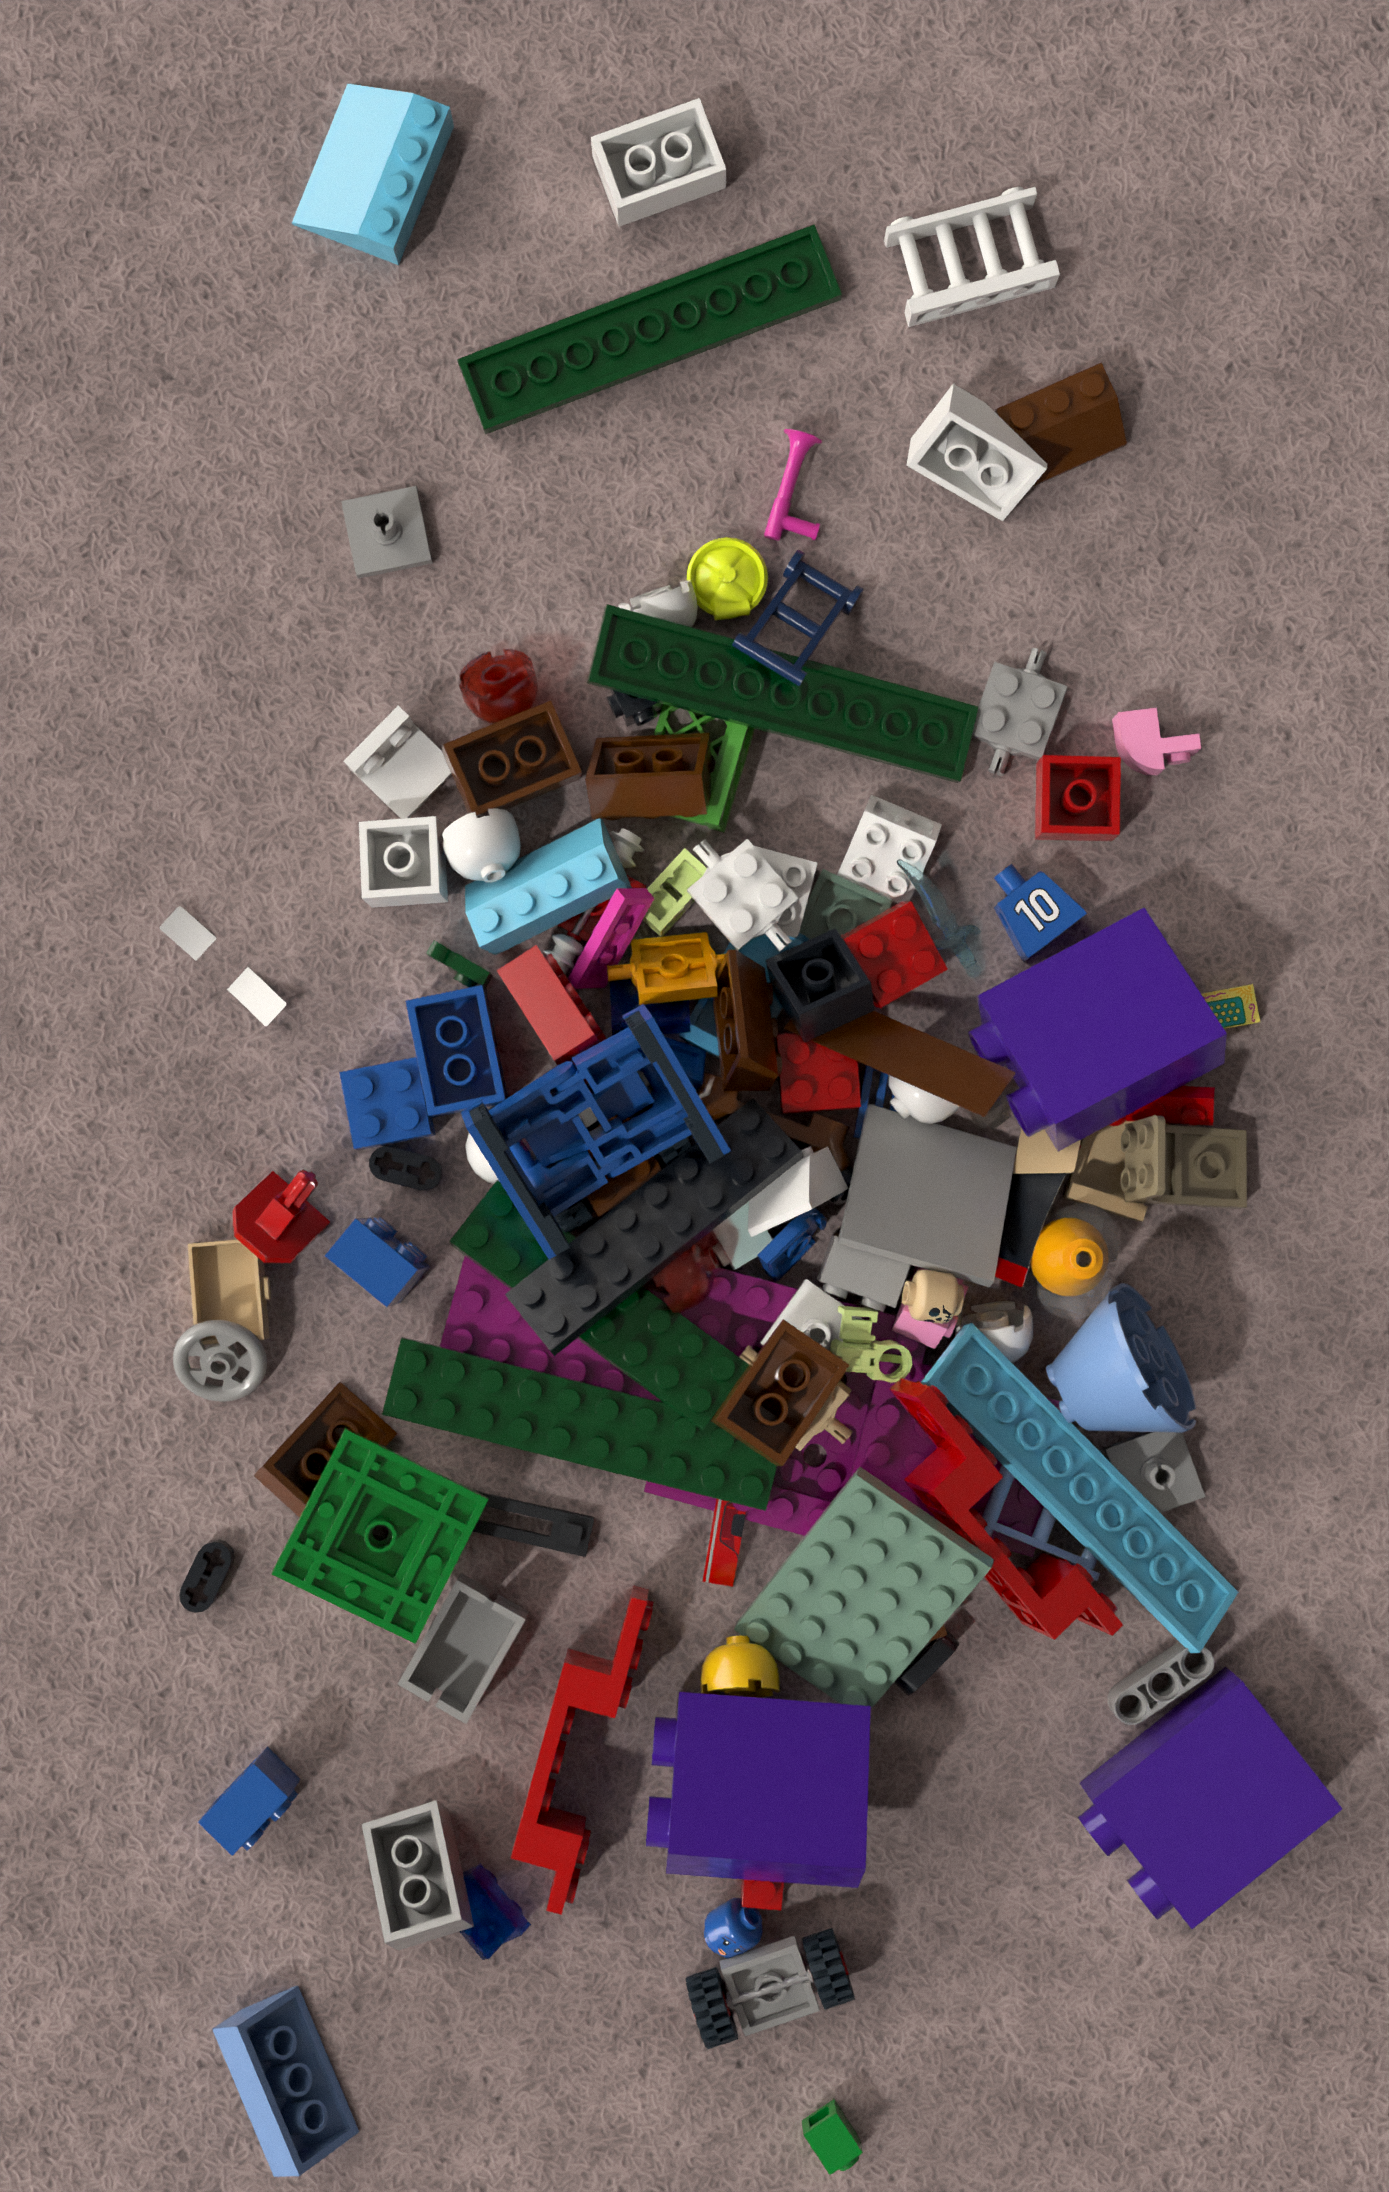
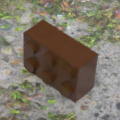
(512, 760)

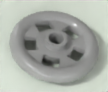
(227, 1334)

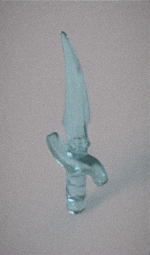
(944, 919)

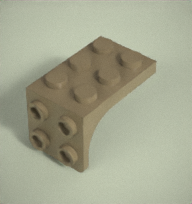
(1184, 1165)

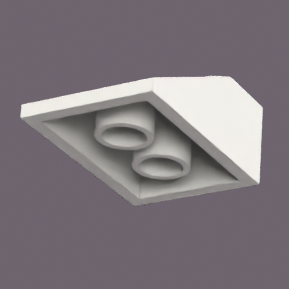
(974, 454)

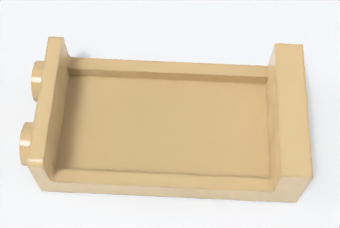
(1099, 1174)

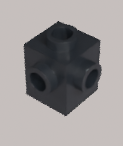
(633, 709)

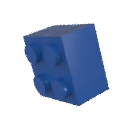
(386, 1104)
(244, 1807)

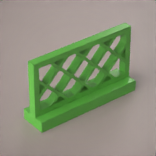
(727, 770)

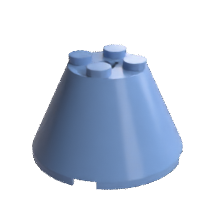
(1123, 1371)

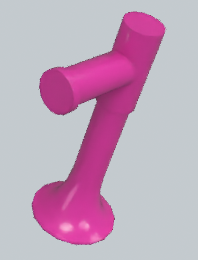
(779, 519)

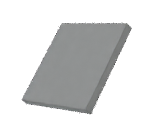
(928, 1196)

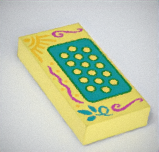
(1234, 1006)

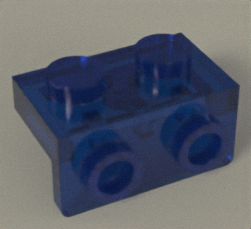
(493, 1913)

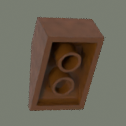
(780, 1393)
(304, 1455)

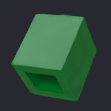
(832, 2138)

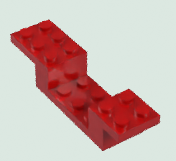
(953, 1480)
(593, 1684)

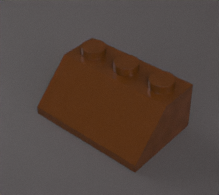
(1069, 421)
(650, 776)
(745, 1025)

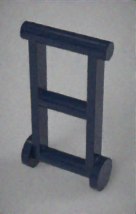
(797, 569)

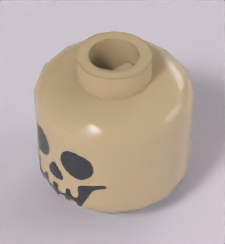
(933, 1296)

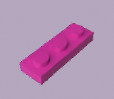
(611, 937)

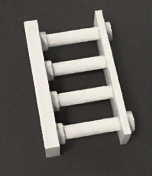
(963, 294)

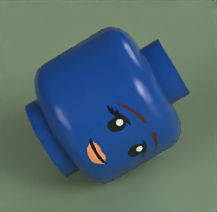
(732, 1928)

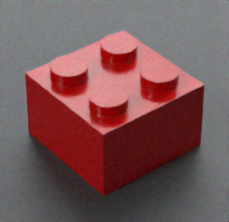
(1077, 798)
(895, 952)
(815, 1077)

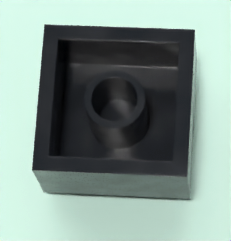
(820, 985)

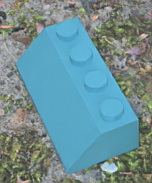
(545, 888)

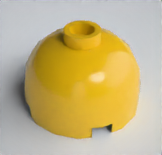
(740, 1670)

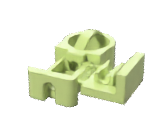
(862, 1350)

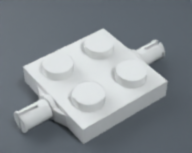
(742, 894)

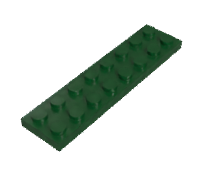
(637, 1337)

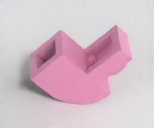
(1143, 748)

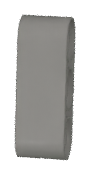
(1151, 1700)

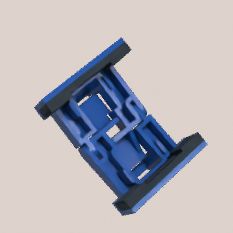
(550, 1122)

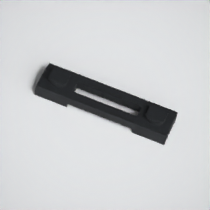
(569, 1531)

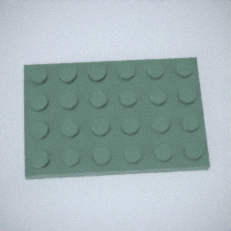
(863, 1592)

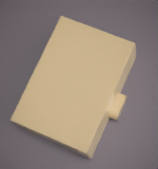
(229, 1286)

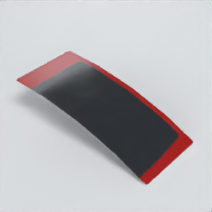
(1025, 1214)

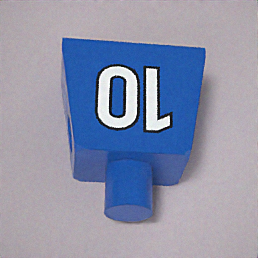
(1034, 910)

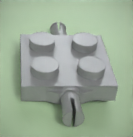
(1018, 711)

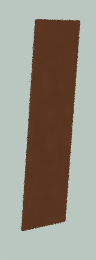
(919, 1060)

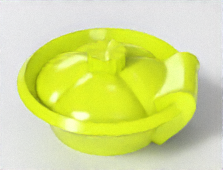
(728, 577)

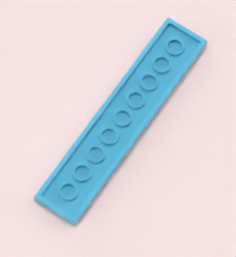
(1081, 1488)

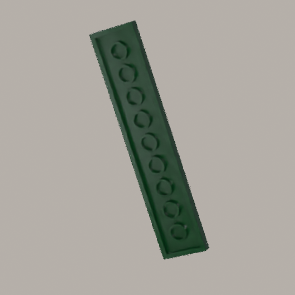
(649, 329)
(829, 708)
(572, 1423)

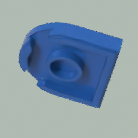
(791, 1244)

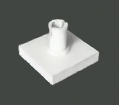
(813, 1314)

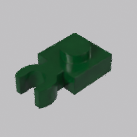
(467, 973)

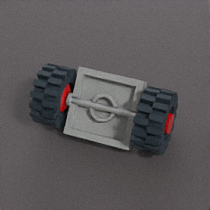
(769, 1987)

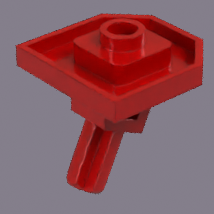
(278, 1219)

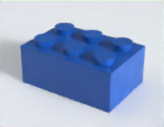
(456, 1050)
(378, 1259)

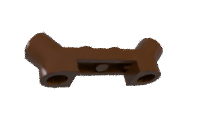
(819, 1134)

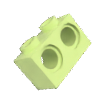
(671, 892)

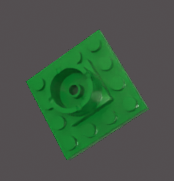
(390, 1576)

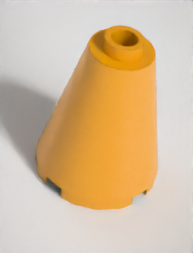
(1056, 1253)

